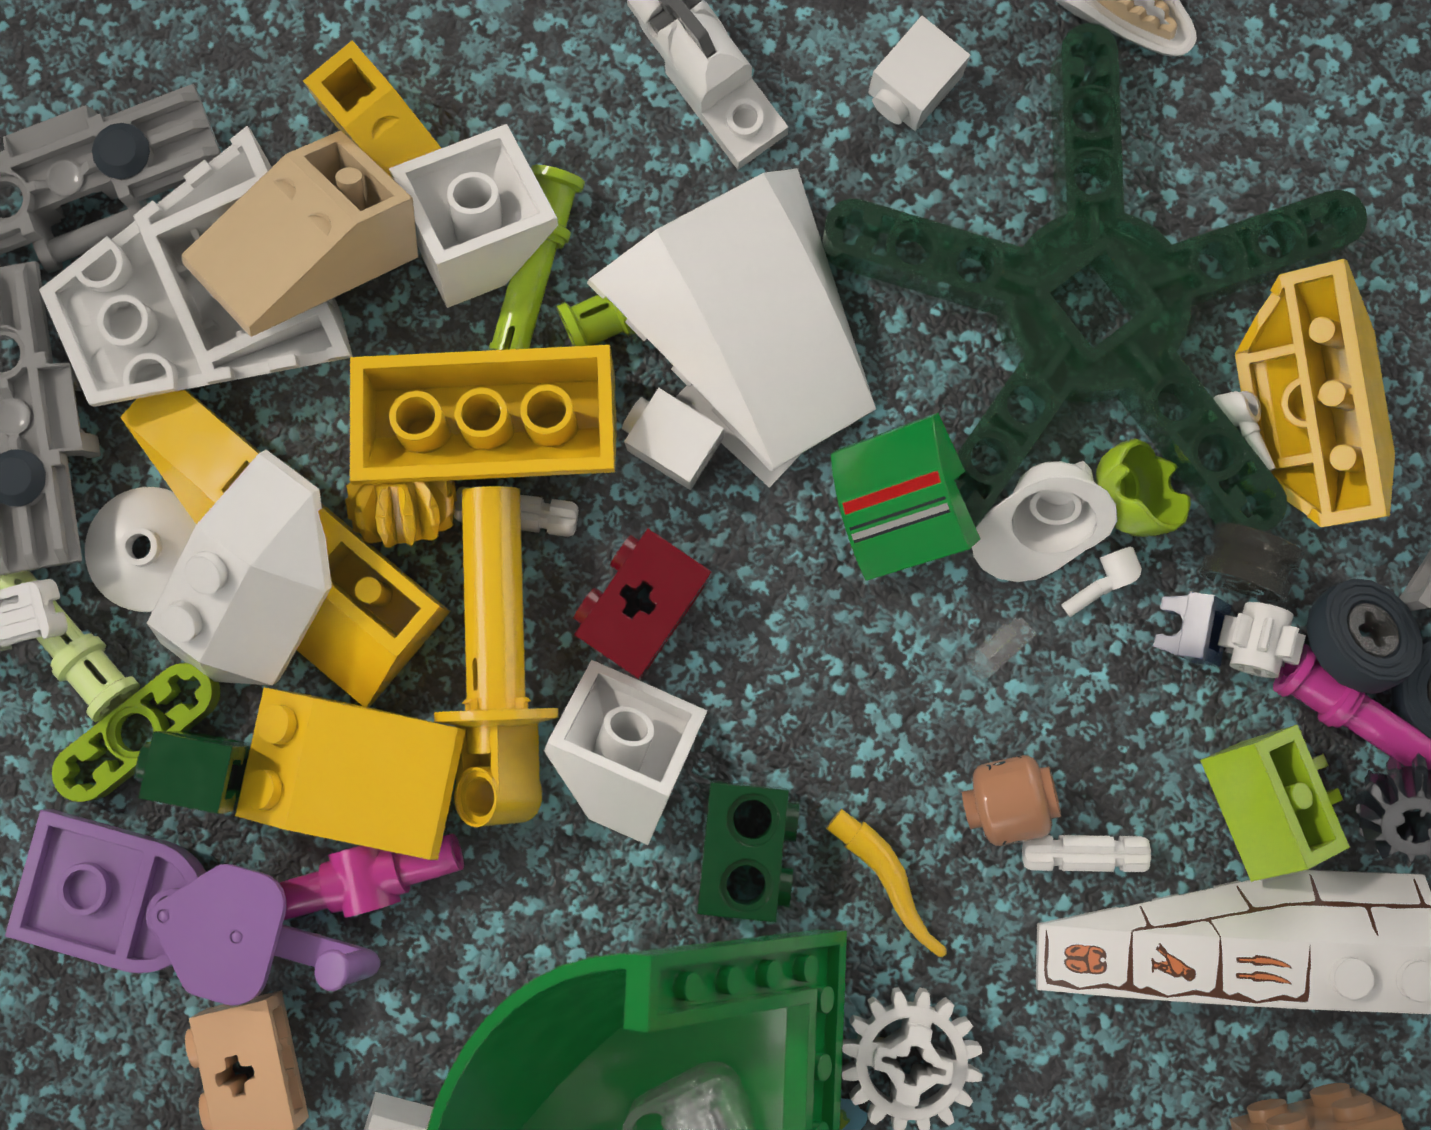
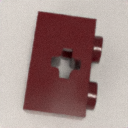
(675, 585)

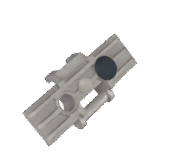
(85, 153)
(36, 435)

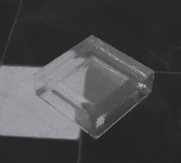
(1000, 647)

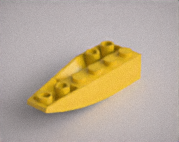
(373, 610)

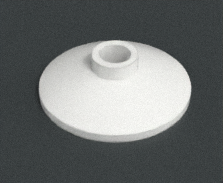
(110, 538)

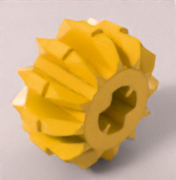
(401, 510)

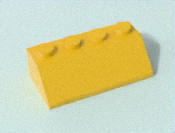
(482, 414)

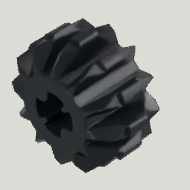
(1386, 809)

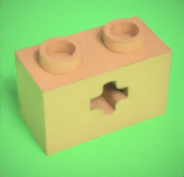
(254, 1036)

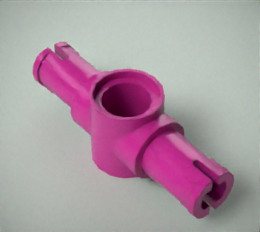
(366, 879)

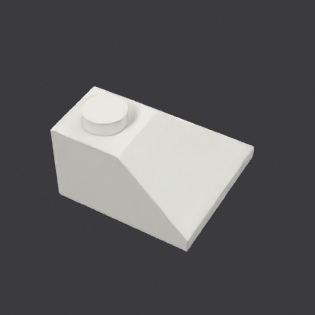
(476, 212)
(622, 749)

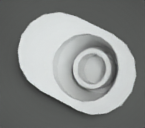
(1044, 522)

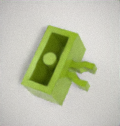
(1276, 803)

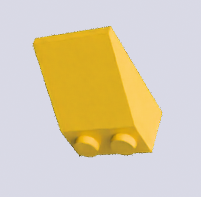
(350, 773)

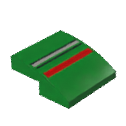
(902, 498)

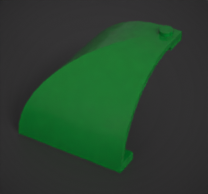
(615, 1025)

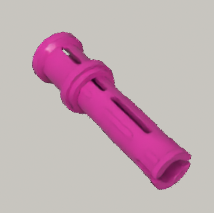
(1353, 709)

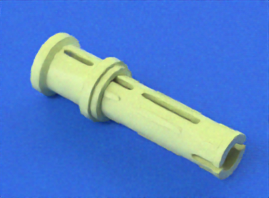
(82, 662)

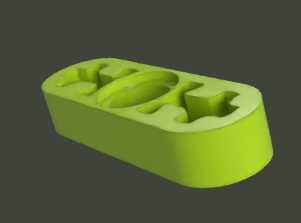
(88, 748)

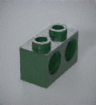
(192, 770)
(728, 848)

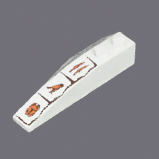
(1257, 943)

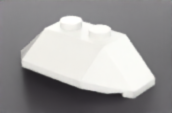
(248, 578)

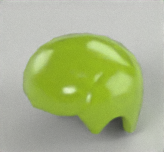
(1142, 490)

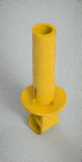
(501, 741)

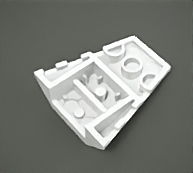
(748, 315)
(146, 323)

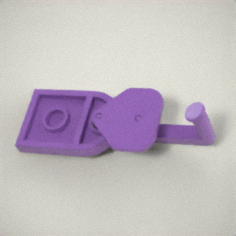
(155, 907)

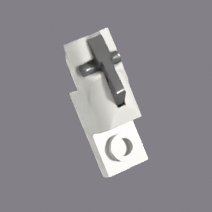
(711, 75)

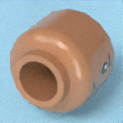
(1012, 800)

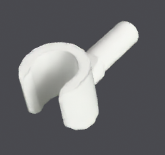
(1245, 411)
(1120, 568)

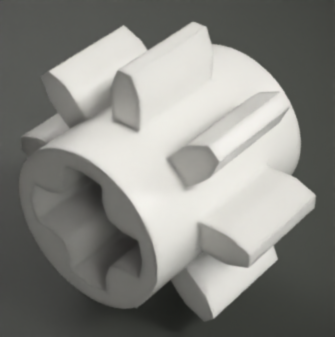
(1261, 639)

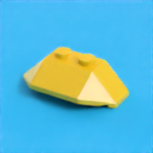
(1321, 395)

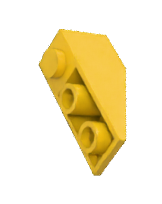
(369, 109)

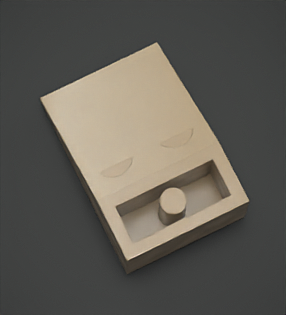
(305, 235)

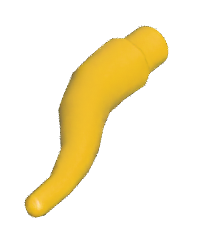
(881, 858)

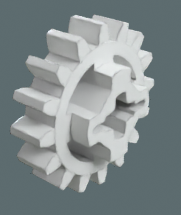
(906, 1088)

